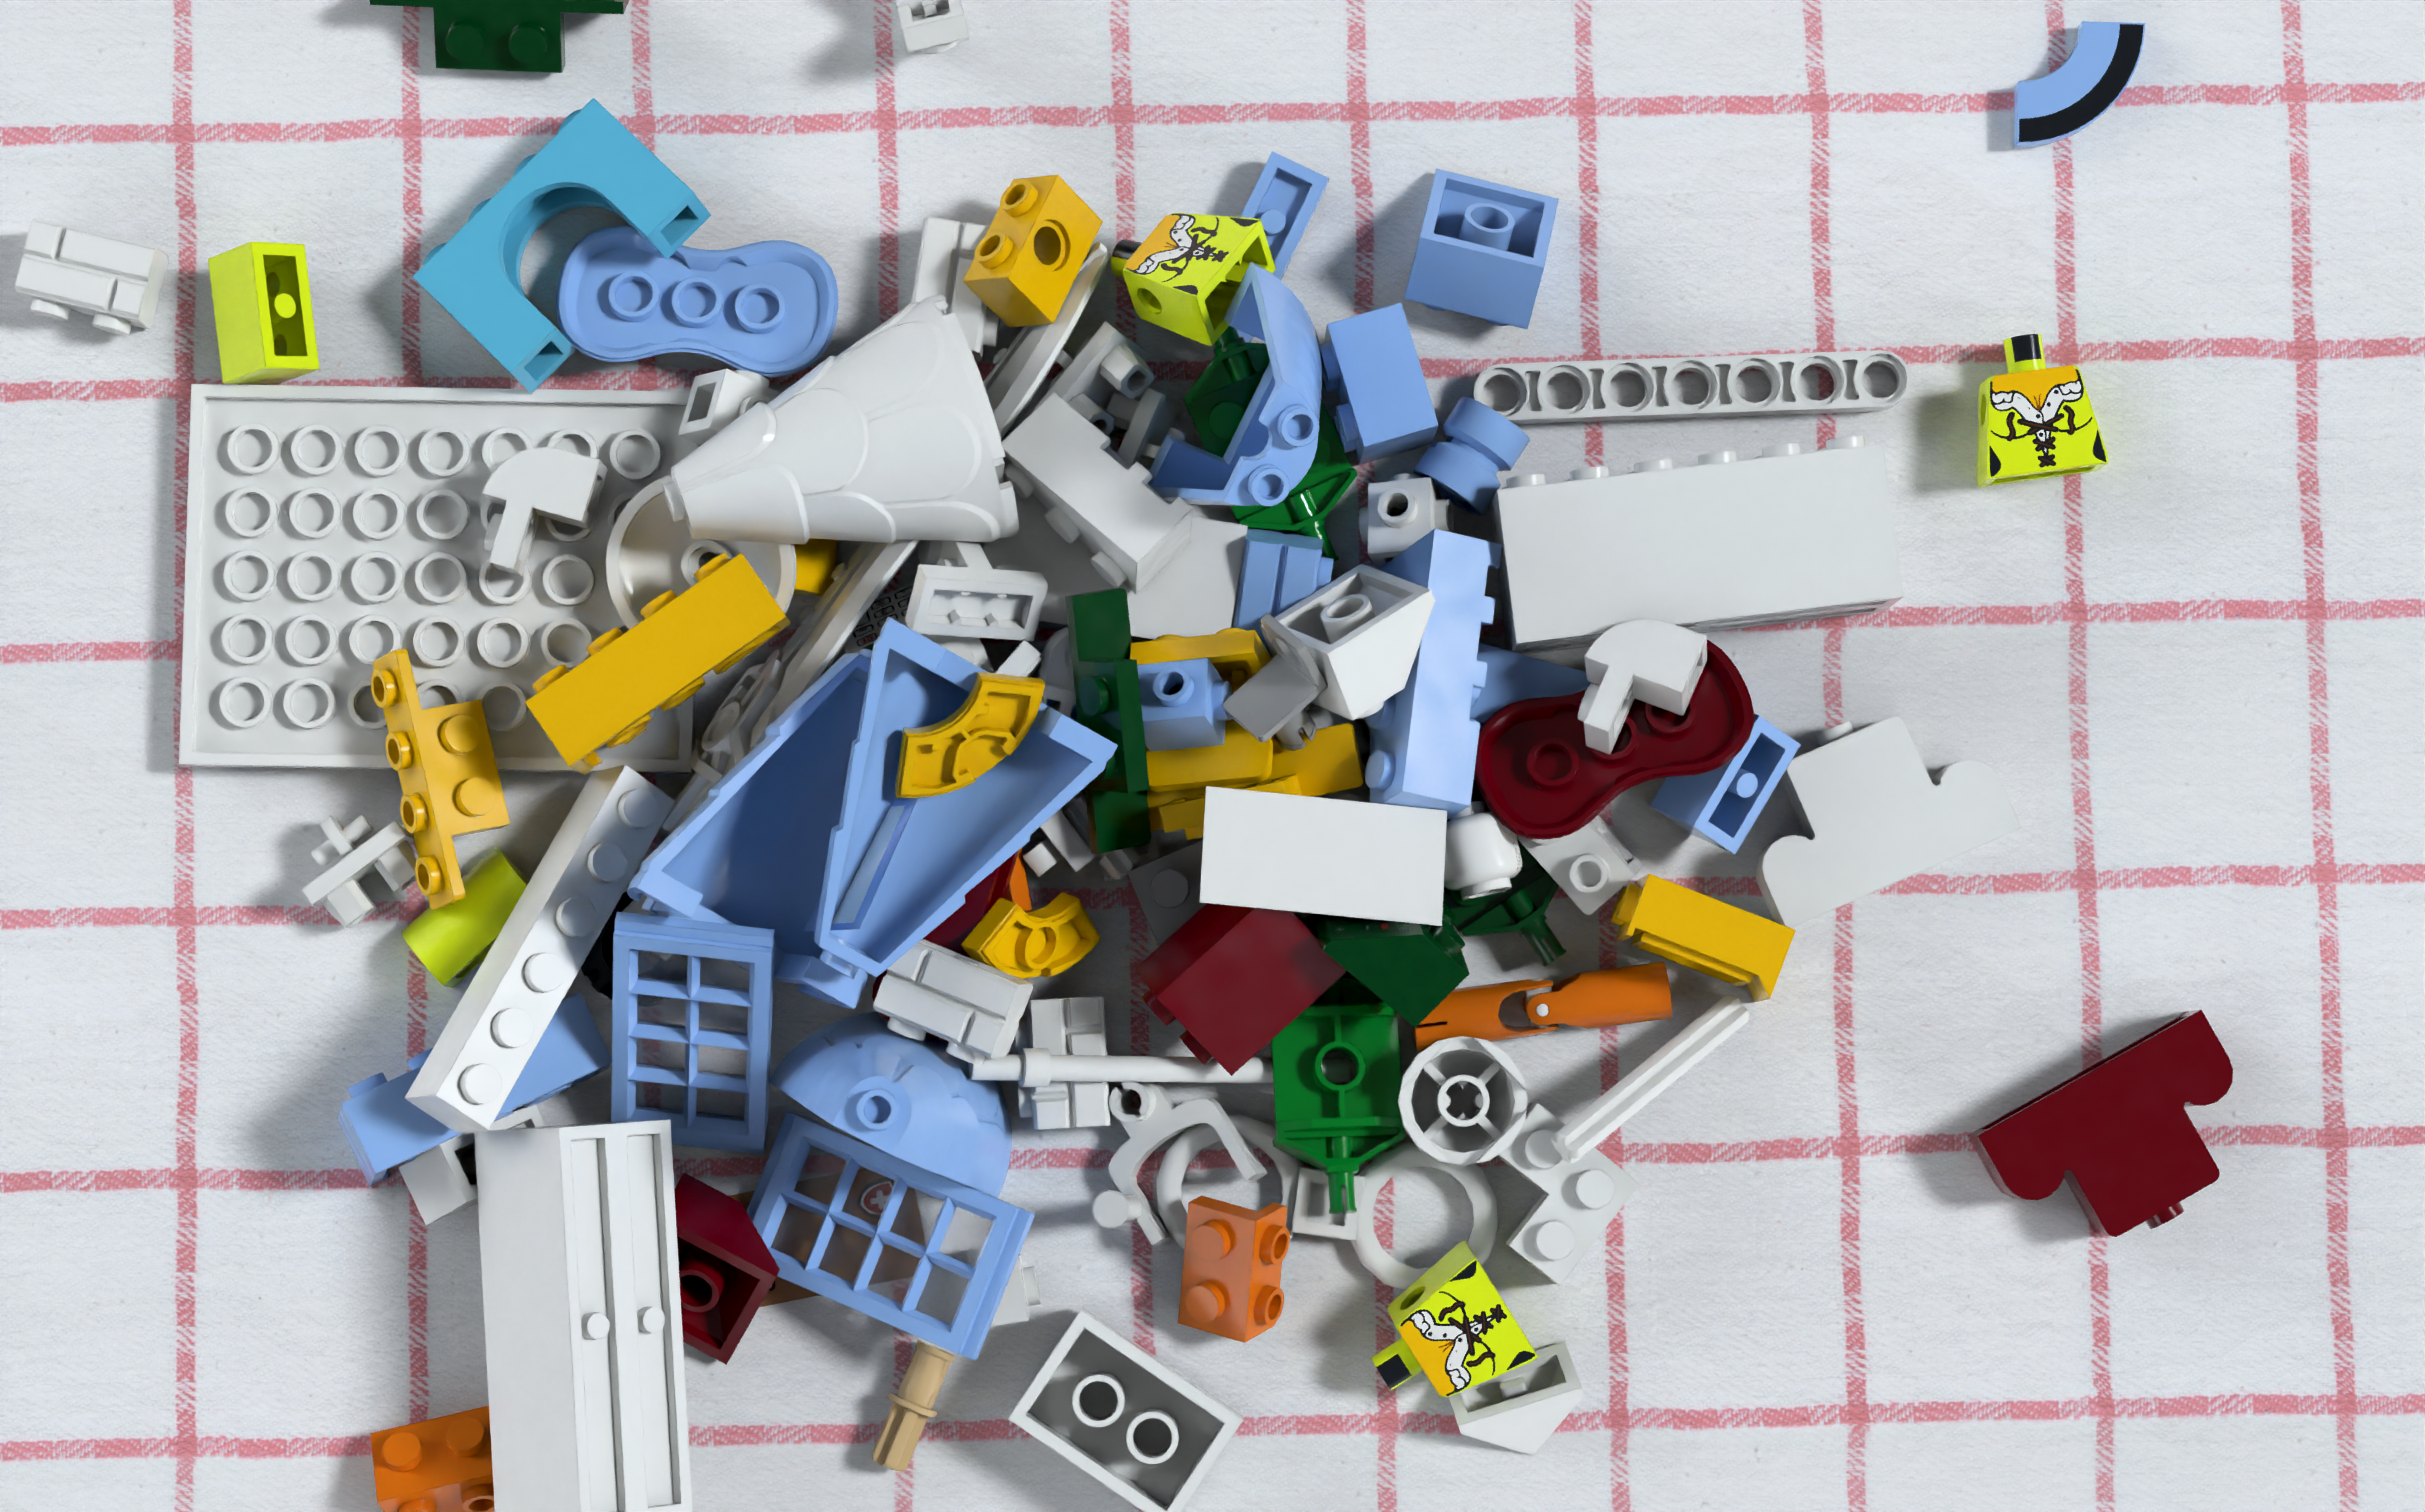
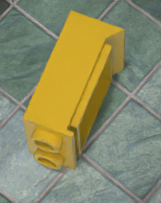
(1702, 934)

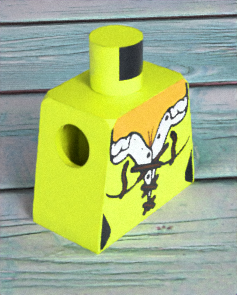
(1191, 270)
(2035, 420)
(1453, 1329)

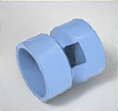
(1475, 450)

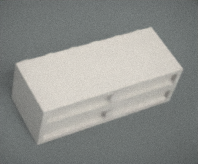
(1697, 544)
(583, 1318)

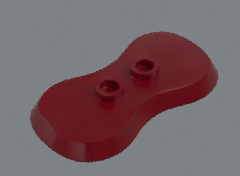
(1551, 784)

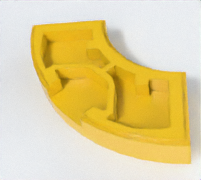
(971, 739)

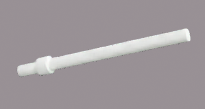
(1037, 1068)

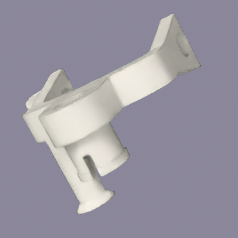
(1148, 1130)

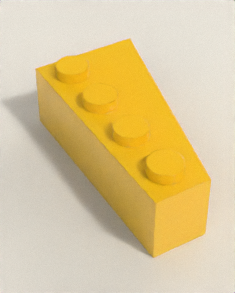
(655, 661)

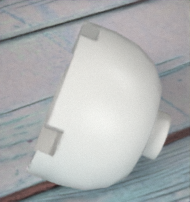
(1463, 1100)

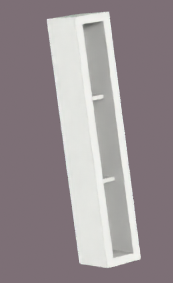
(540, 950)

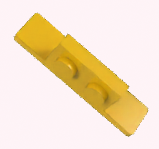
(1320, 768)
(443, 772)

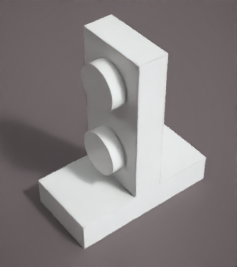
(967, 598)

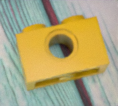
(1032, 251)

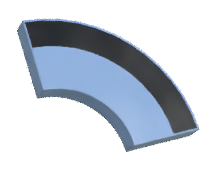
(2081, 88)

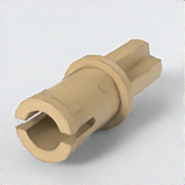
(912, 1406)

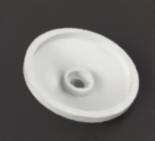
(658, 555)

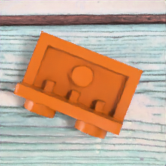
(1233, 1268)
(436, 1464)

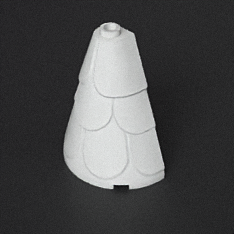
(860, 449)

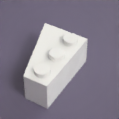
(1095, 495)

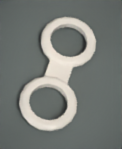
(1307, 1196)

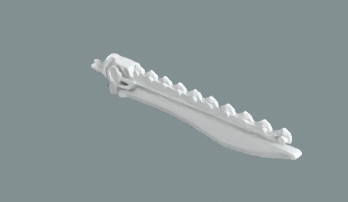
(772, 687)

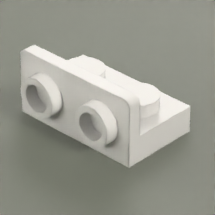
(1586, 863)

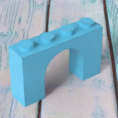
(584, 164)

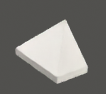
(1522, 1404)

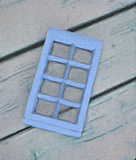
(693, 1029)
(886, 1235)

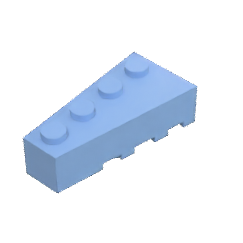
(1423, 734)
(390, 1129)

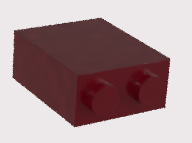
(1236, 979)

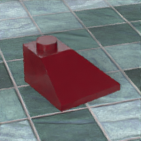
(721, 1268)

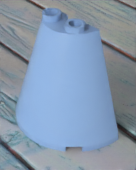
(1281, 422)

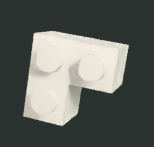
(1575, 1199)

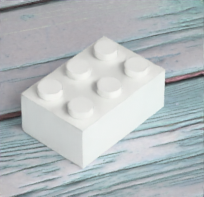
(1125, 1416)

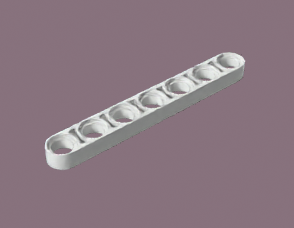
(1721, 377)

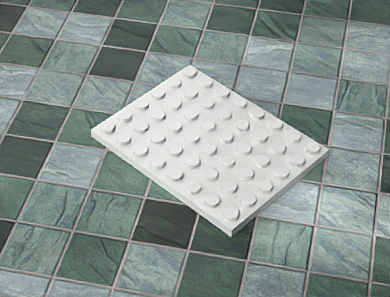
(360, 531)

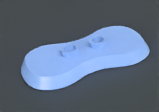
(748, 305)

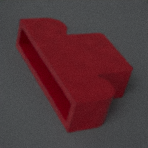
(2117, 1130)

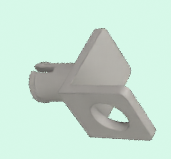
(1279, 692)

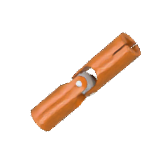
(1582, 1001)

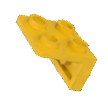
(1242, 758)

